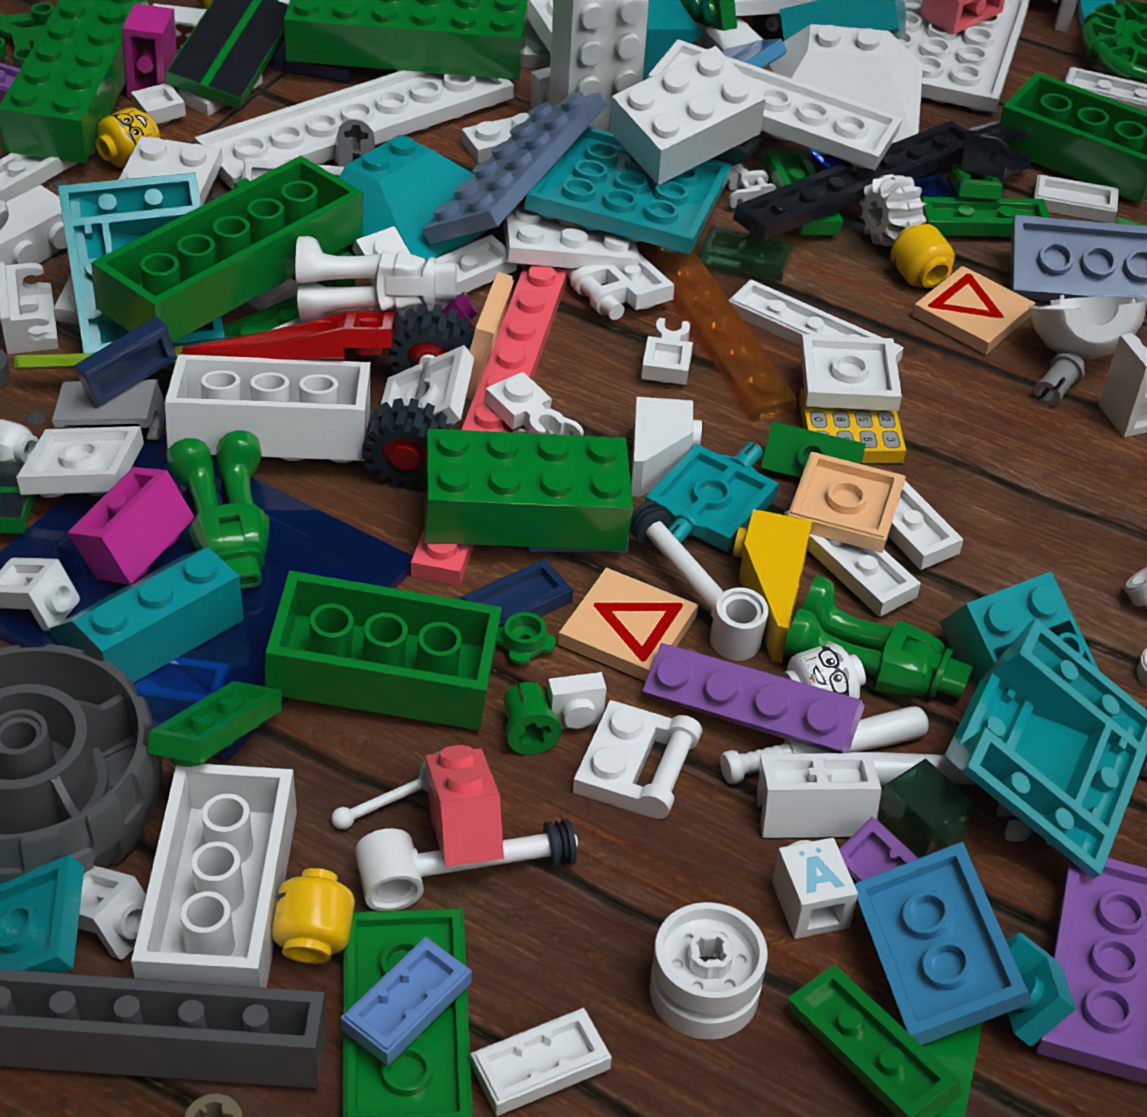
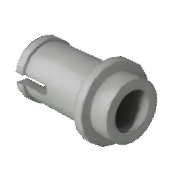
(1064, 371)

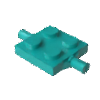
(714, 494)

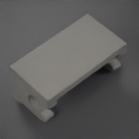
(137, 405)

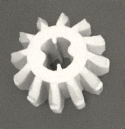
(890, 207)

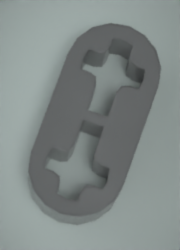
(343, 144)

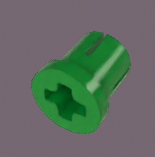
(521, 715)

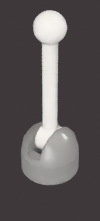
(344, 817)

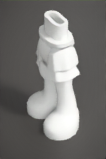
(400, 280)

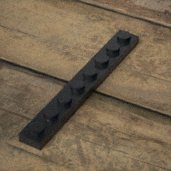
(844, 183)

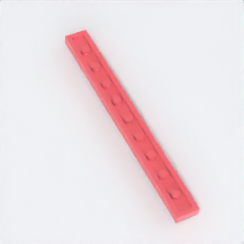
(514, 351)

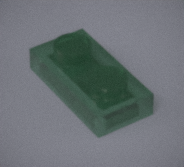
(746, 254)

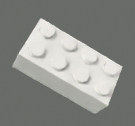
(597, 49)
(288, 404)
(217, 876)

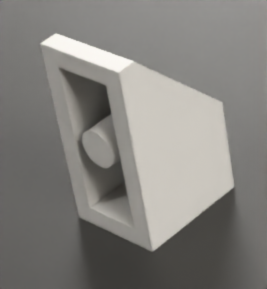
(661, 438)

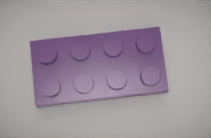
(1105, 965)

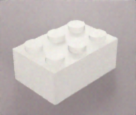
(686, 115)

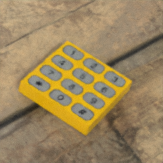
(875, 428)

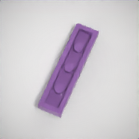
(754, 699)

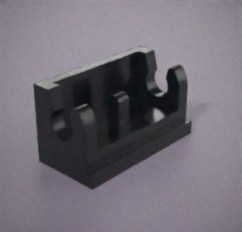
(989, 150)

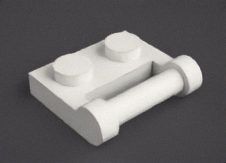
(620, 752)

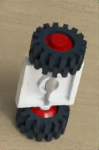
(425, 393)

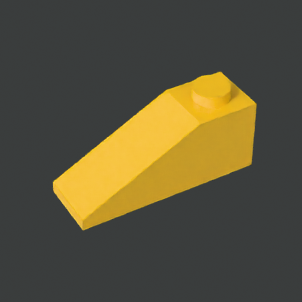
(773, 565)

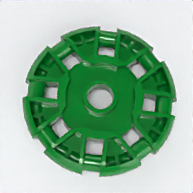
(1118, 38)

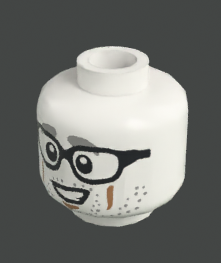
(828, 669)

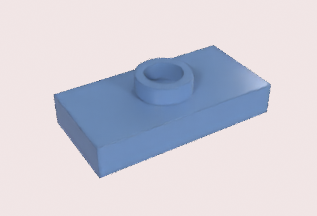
(406, 1000)

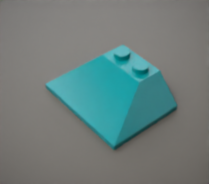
(402, 188)
(108, 216)
(1054, 745)

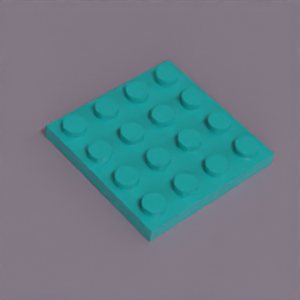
(609, 191)

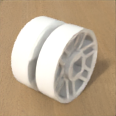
(707, 970)

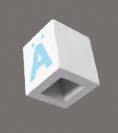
(814, 887)

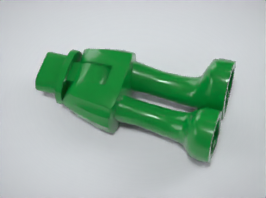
(233, 530)
(898, 656)

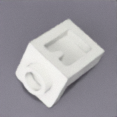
(40, 587)
(112, 909)

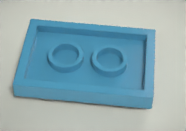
(940, 944)

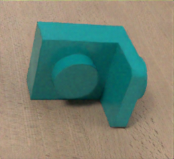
(1046, 988)

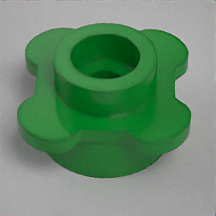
(525, 637)

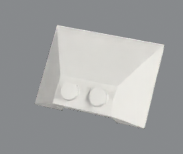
(857, 65)

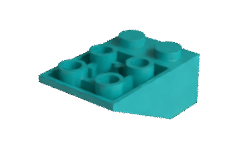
(990, 624)

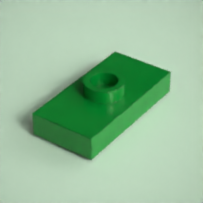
(973, 184)
(791, 446)

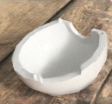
(1088, 323)

